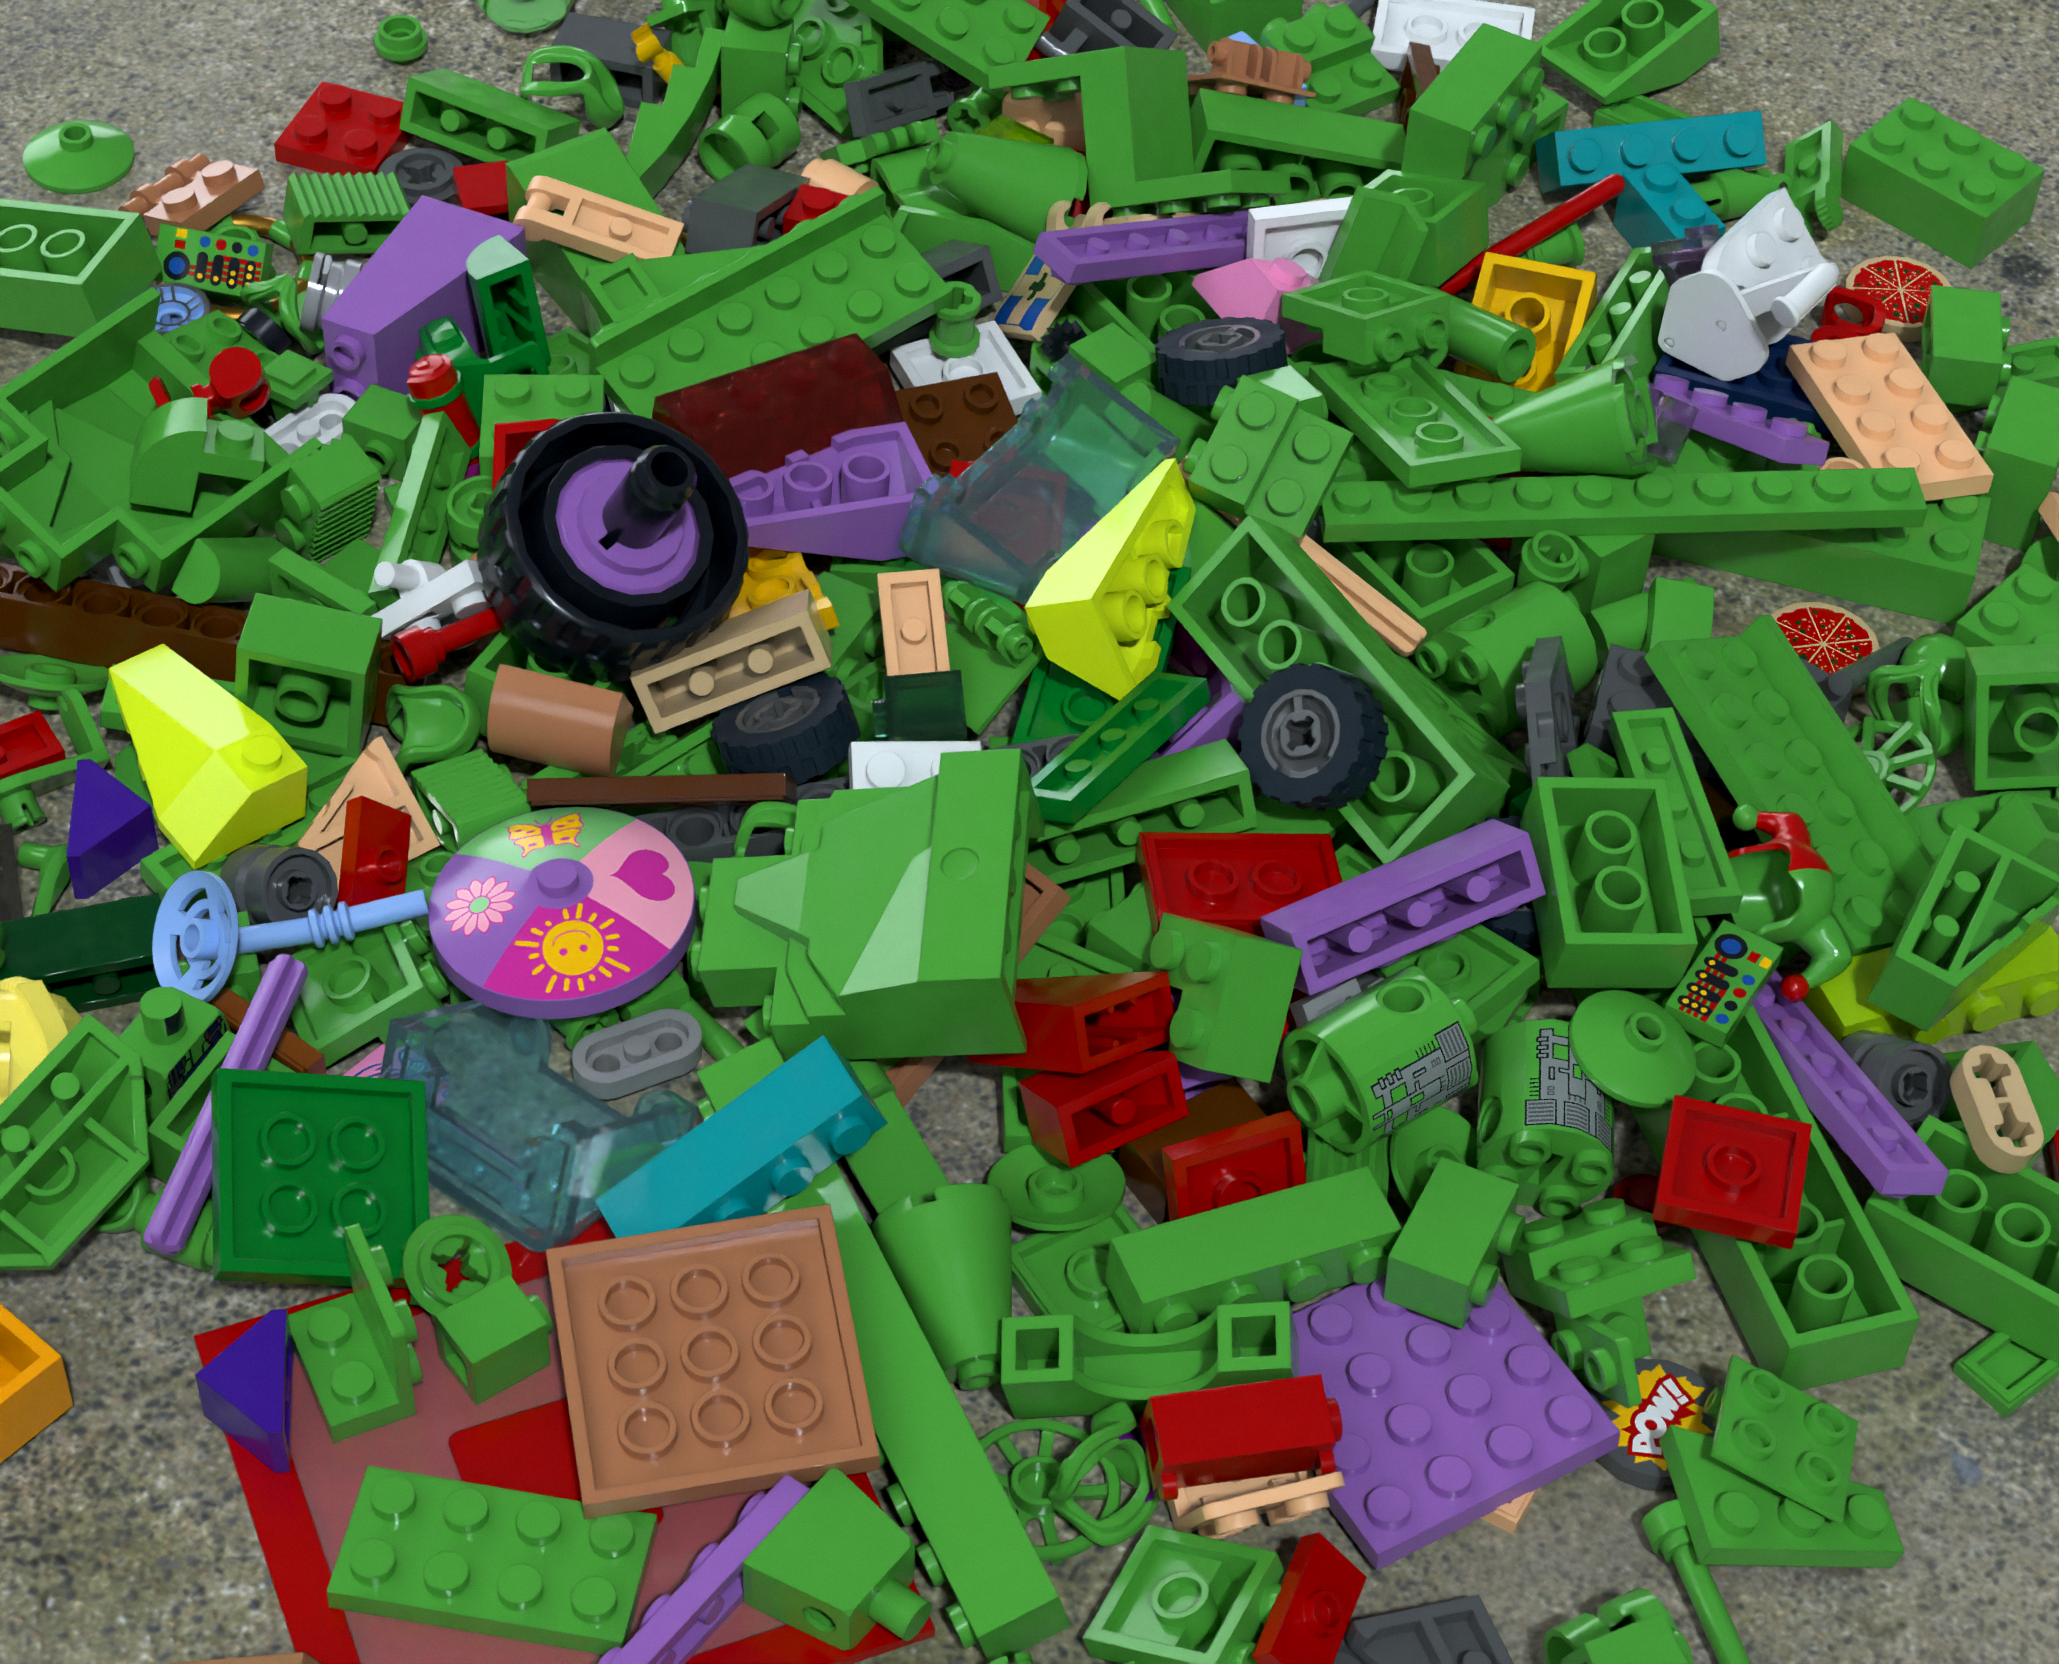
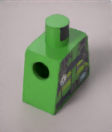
(173, 1040)

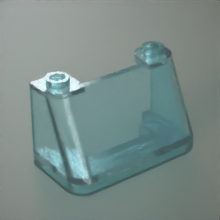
(1036, 486)
(515, 1133)

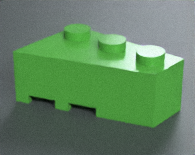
(1964, 927)

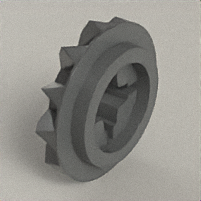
(421, 166)

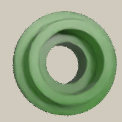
(400, 39)

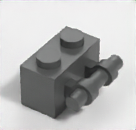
(1103, 25)

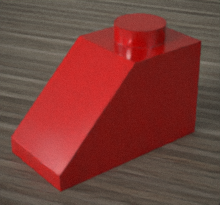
(1104, 1108)

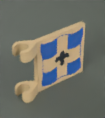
(1037, 293)

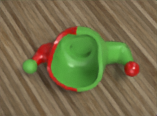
(1789, 896)

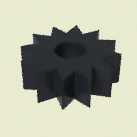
(1060, 337)

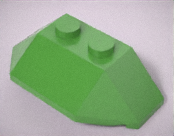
(69, 1145)

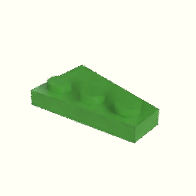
(1753, 1525)

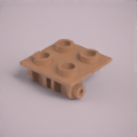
(1254, 72)

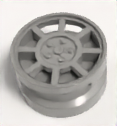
(324, 287)

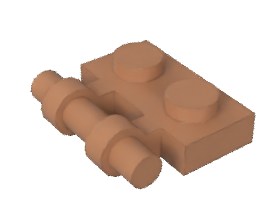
(194, 193)

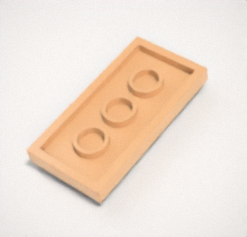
(1888, 412)

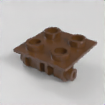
(956, 418)

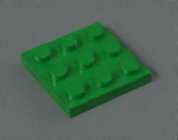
(306, 1160)

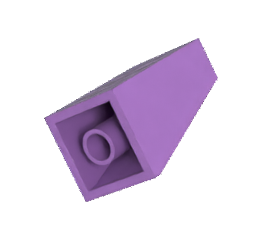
(402, 287)

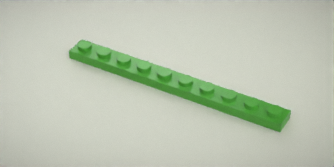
(1624, 505)

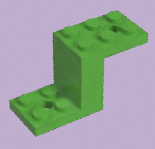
(1138, 131)

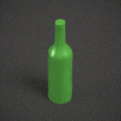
(1488, 340)

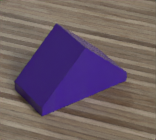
(107, 830)
(251, 1390)

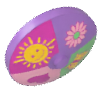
(562, 912)

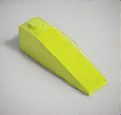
(1110, 589)
(207, 758)

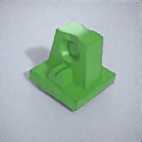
(295, 382)

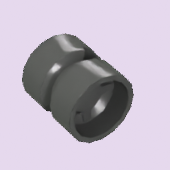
(279, 882)
(1905, 1071)

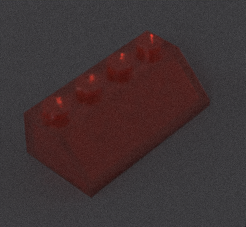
(783, 405)

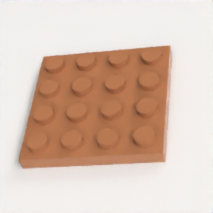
(710, 1361)

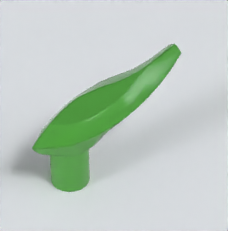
(53, 872)

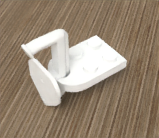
(1748, 292)

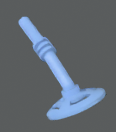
(222, 939)

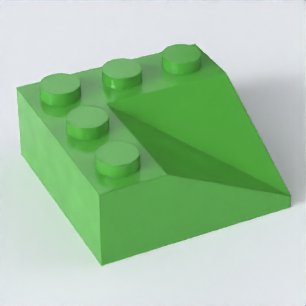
(1478, 113)

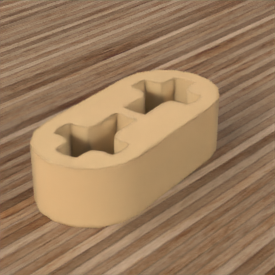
(2003, 1108)

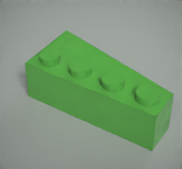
(1319, 148)

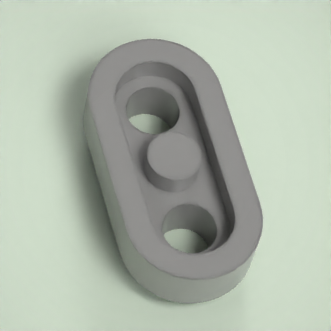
(635, 1054)

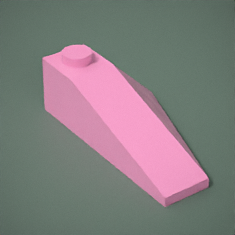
(1256, 291)

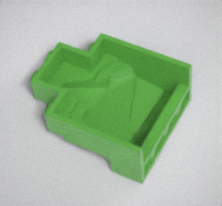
(71, 450)
(883, 917)

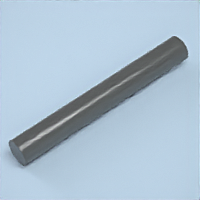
(1856, 673)

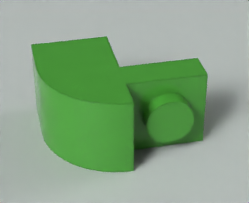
(181, 443)

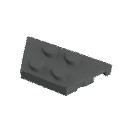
(1547, 708)

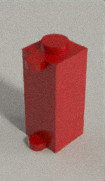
(1240, 1433)

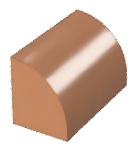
(557, 721)

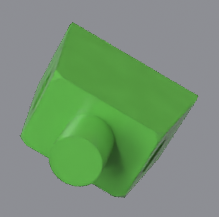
(836, 1568)

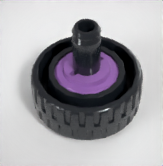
(612, 545)

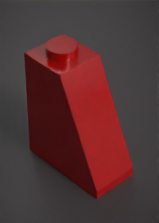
(1088, 1020)

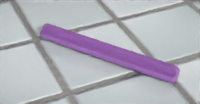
(249, 1051)

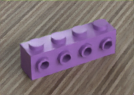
(1407, 904)

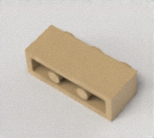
(736, 662)

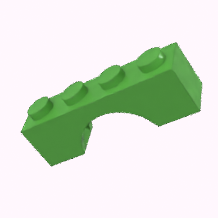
(1078, 1369)

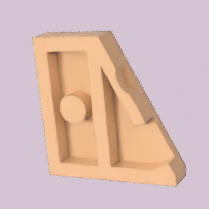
(377, 778)

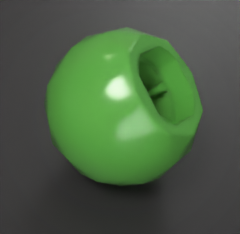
(1947, 655)

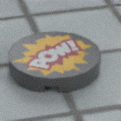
(1669, 1397)

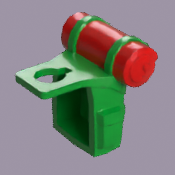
(452, 377)

